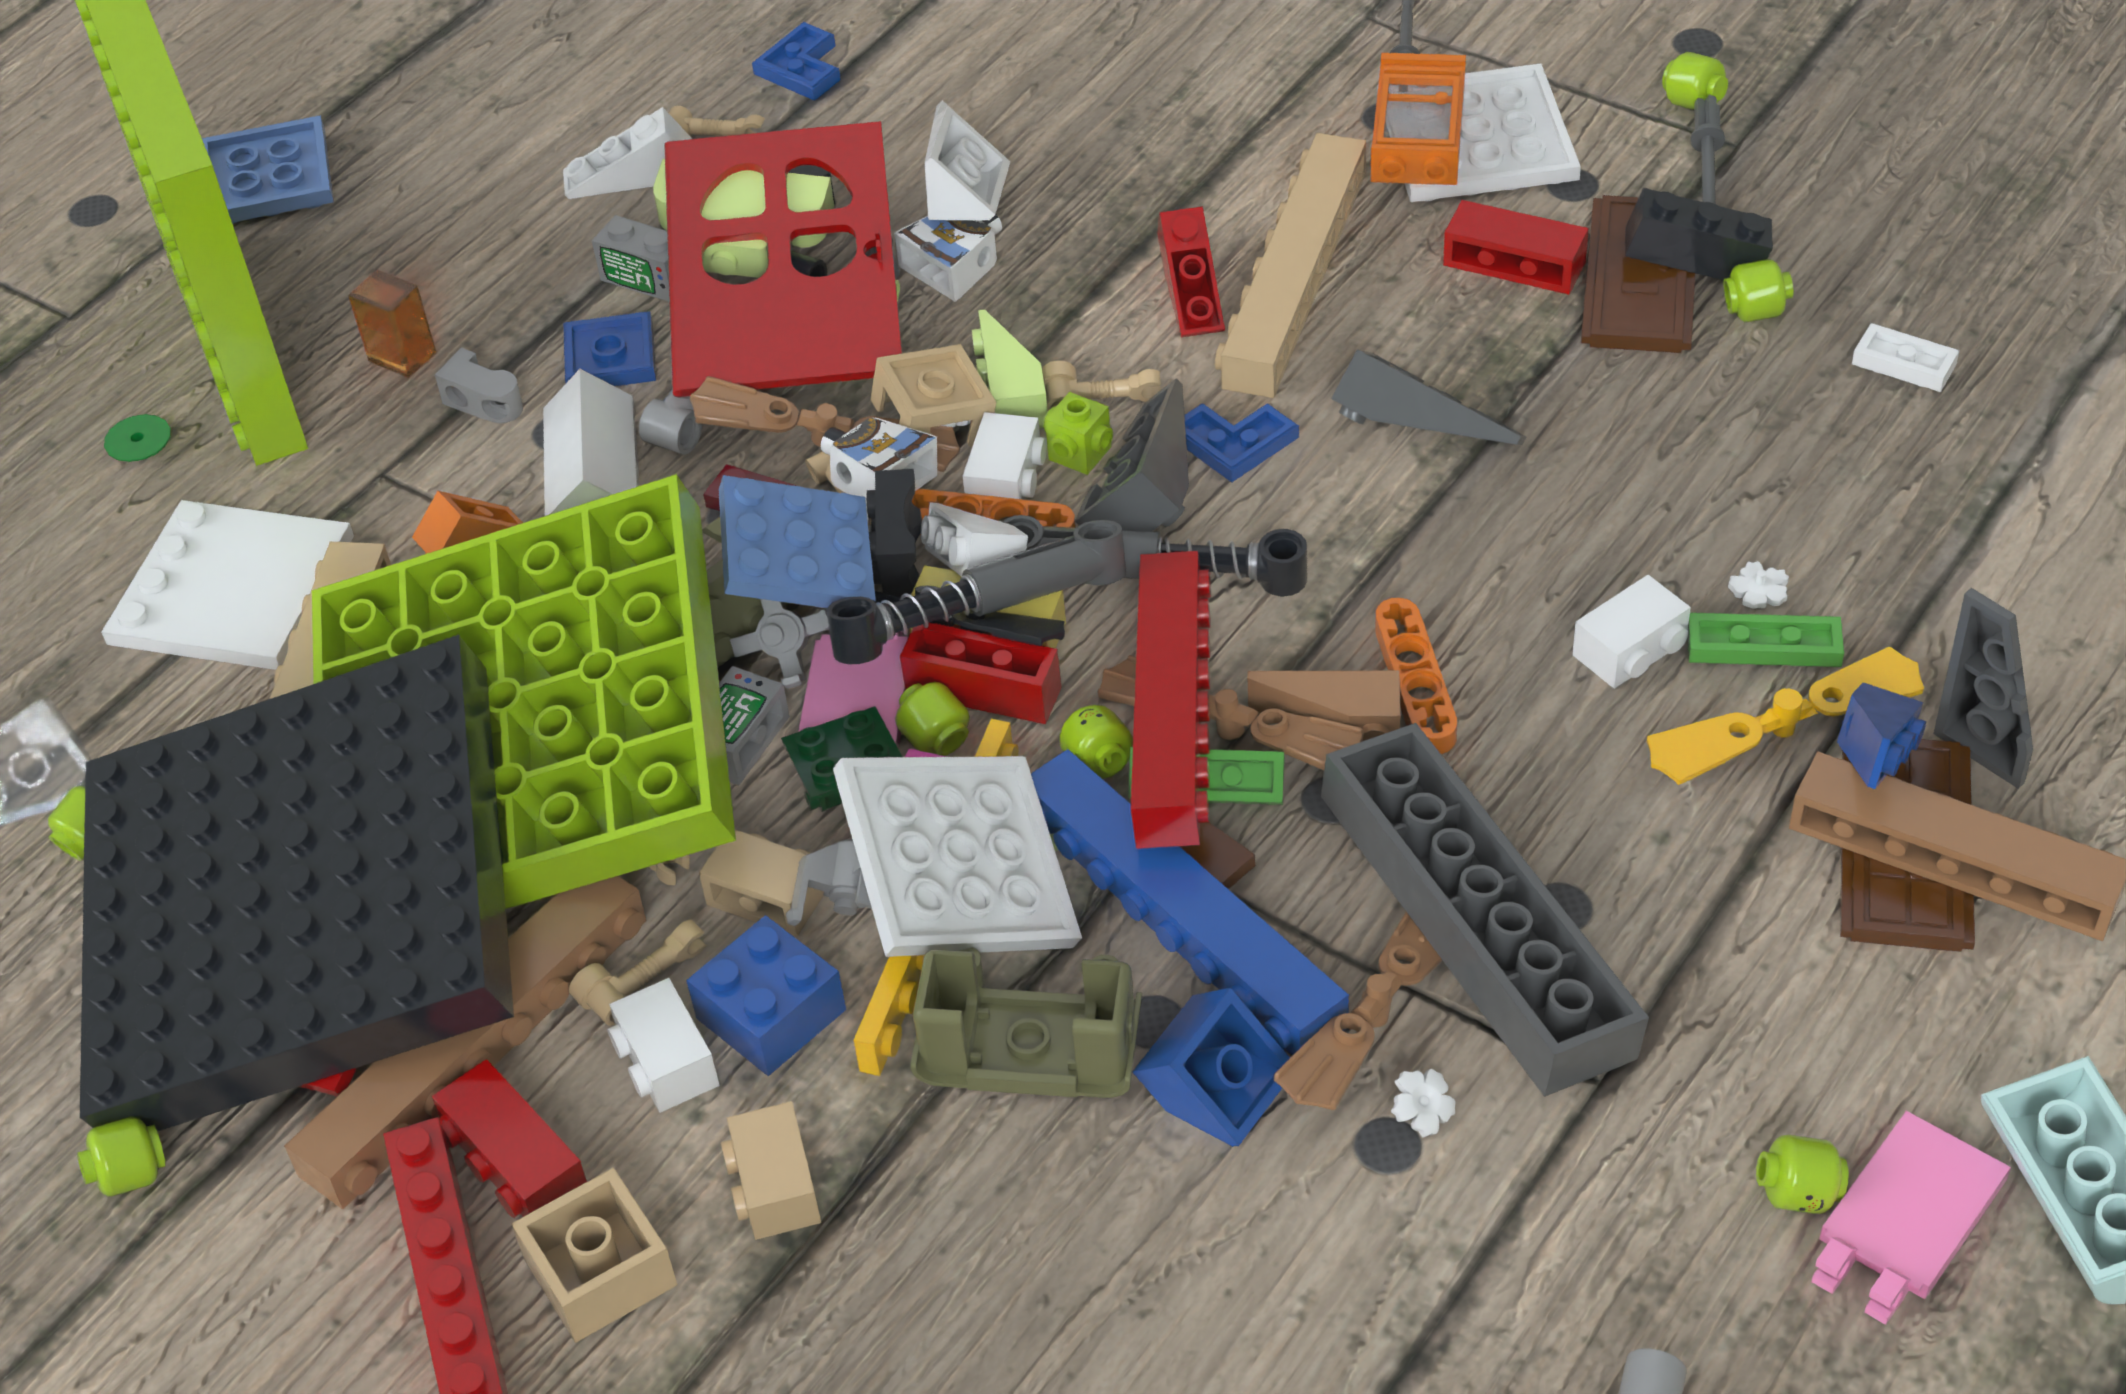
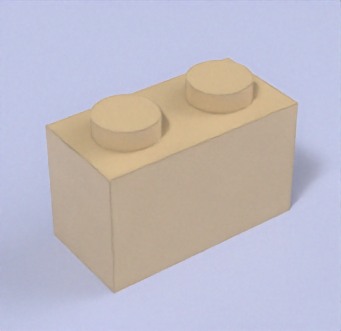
(756, 880)
(772, 1171)

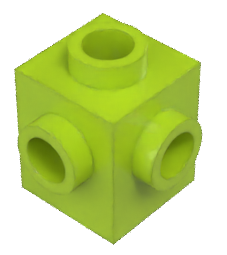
(1078, 432)

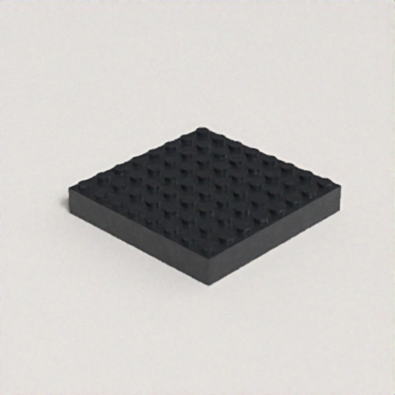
(292, 891)

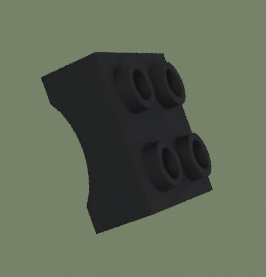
(894, 531)

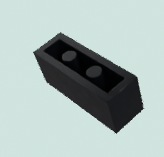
(1695, 234)

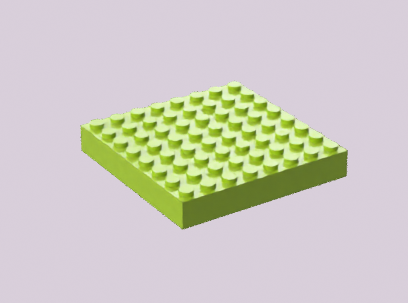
(194, 225)
(592, 678)

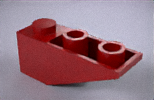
(1190, 271)

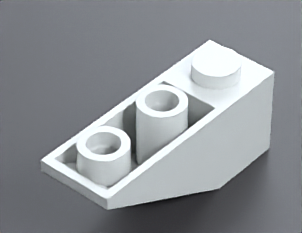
(625, 159)
(967, 538)

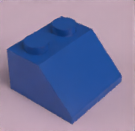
(1214, 1066)

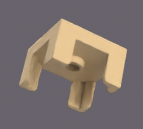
(932, 389)

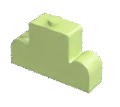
(744, 196)

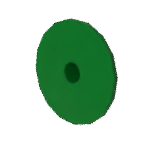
(137, 438)

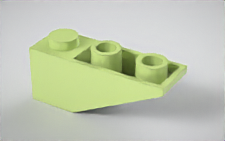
(1009, 371)

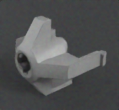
(783, 636)
(834, 872)

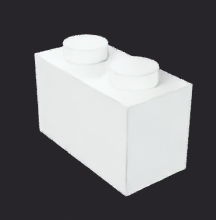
(1005, 457)
(1631, 631)
(663, 1045)

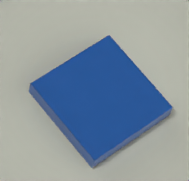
(611, 348)

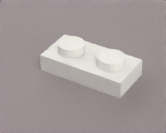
(1905, 357)

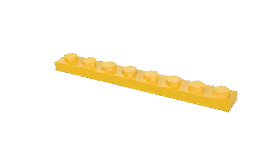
(899, 982)

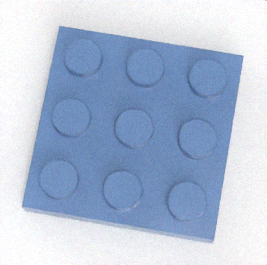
(272, 168)
(793, 543)

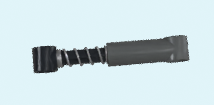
(1089, 557)
(1275, 561)

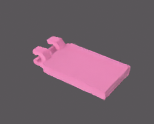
(843, 688)
(1908, 1213)

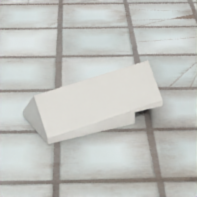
(961, 170)
(588, 443)

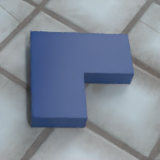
(796, 62)
(1237, 447)

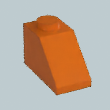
(459, 519)

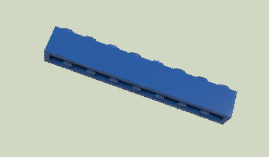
(1186, 906)

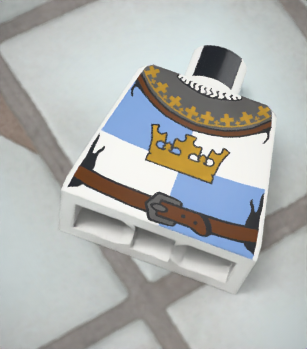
(948, 252)
(878, 447)

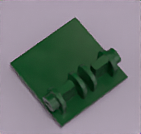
(820, 747)

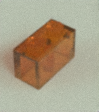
(392, 323)

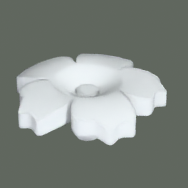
(1759, 586)
(1423, 1101)

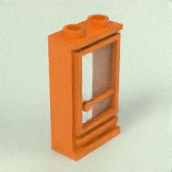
(1418, 119)

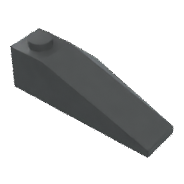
(1986, 691)

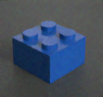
(766, 995)

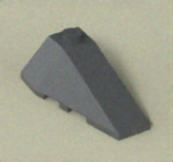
(1394, 396)
(1149, 470)

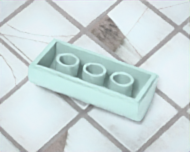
(2073, 1155)

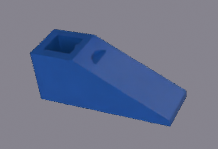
(1880, 732)

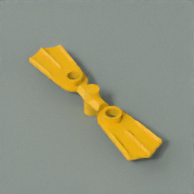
(1707, 744)

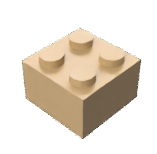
(594, 1254)

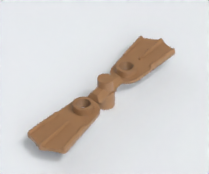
(744, 407)
(1295, 735)
(1331, 1058)

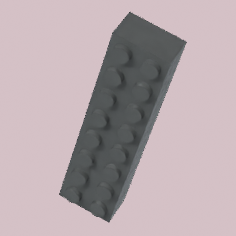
(1483, 910)

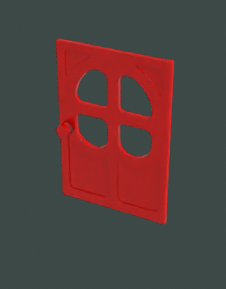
(785, 323)

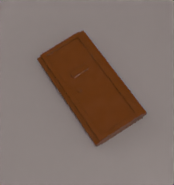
(1629, 299)
(1898, 906)

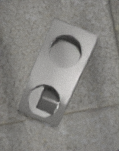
(479, 390)

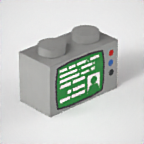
(633, 257)
(752, 717)

